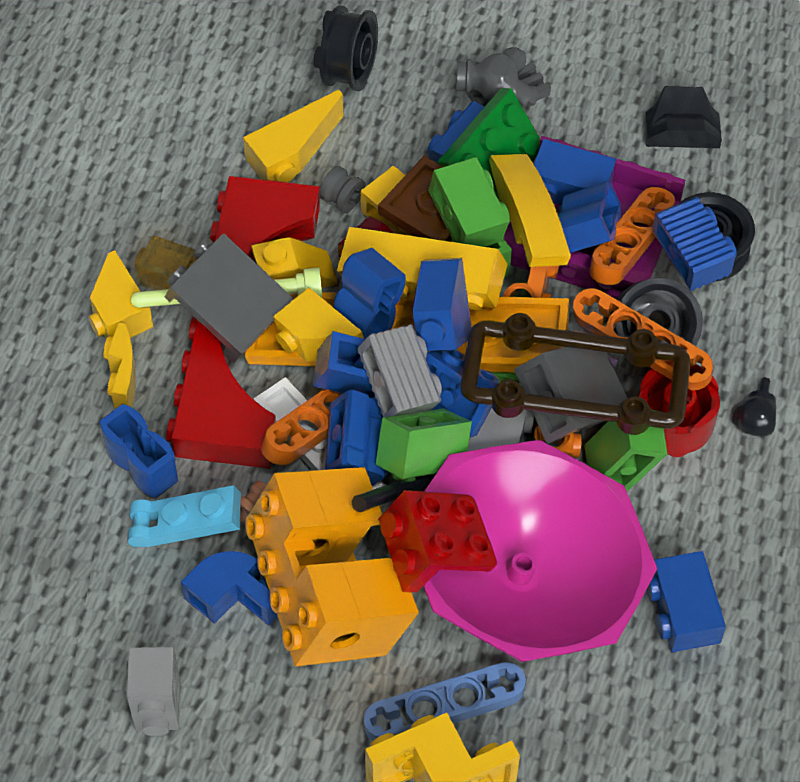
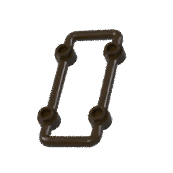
(640, 349)

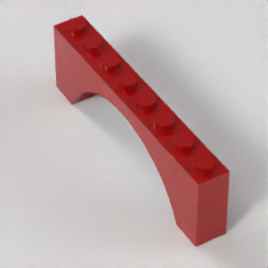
(214, 412)

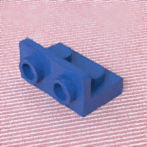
(449, 368)

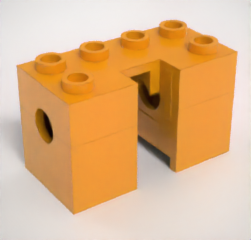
(321, 594)

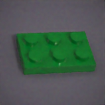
(496, 130)

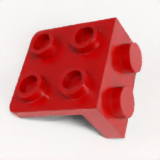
(435, 534)

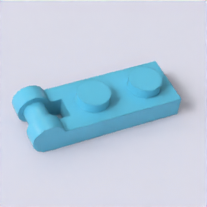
(184, 517)

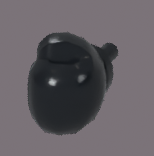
(757, 412)

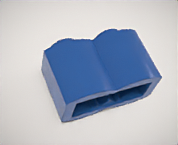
(590, 216)
(369, 291)
(139, 450)

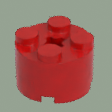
(700, 414)

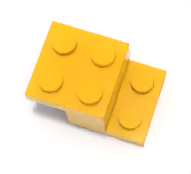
(436, 754)

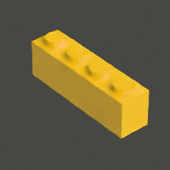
(482, 265)

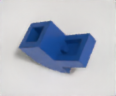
(223, 581)

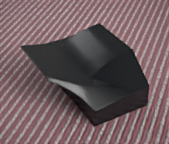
(683, 120)

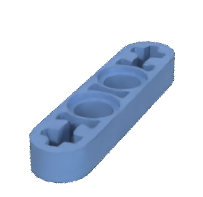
(442, 697)

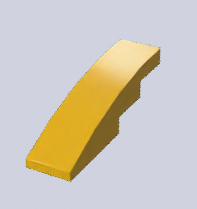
(530, 210)

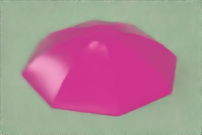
(563, 551)

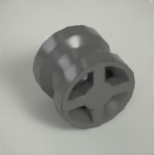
(341, 189)

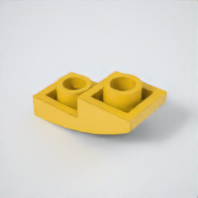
(122, 367)

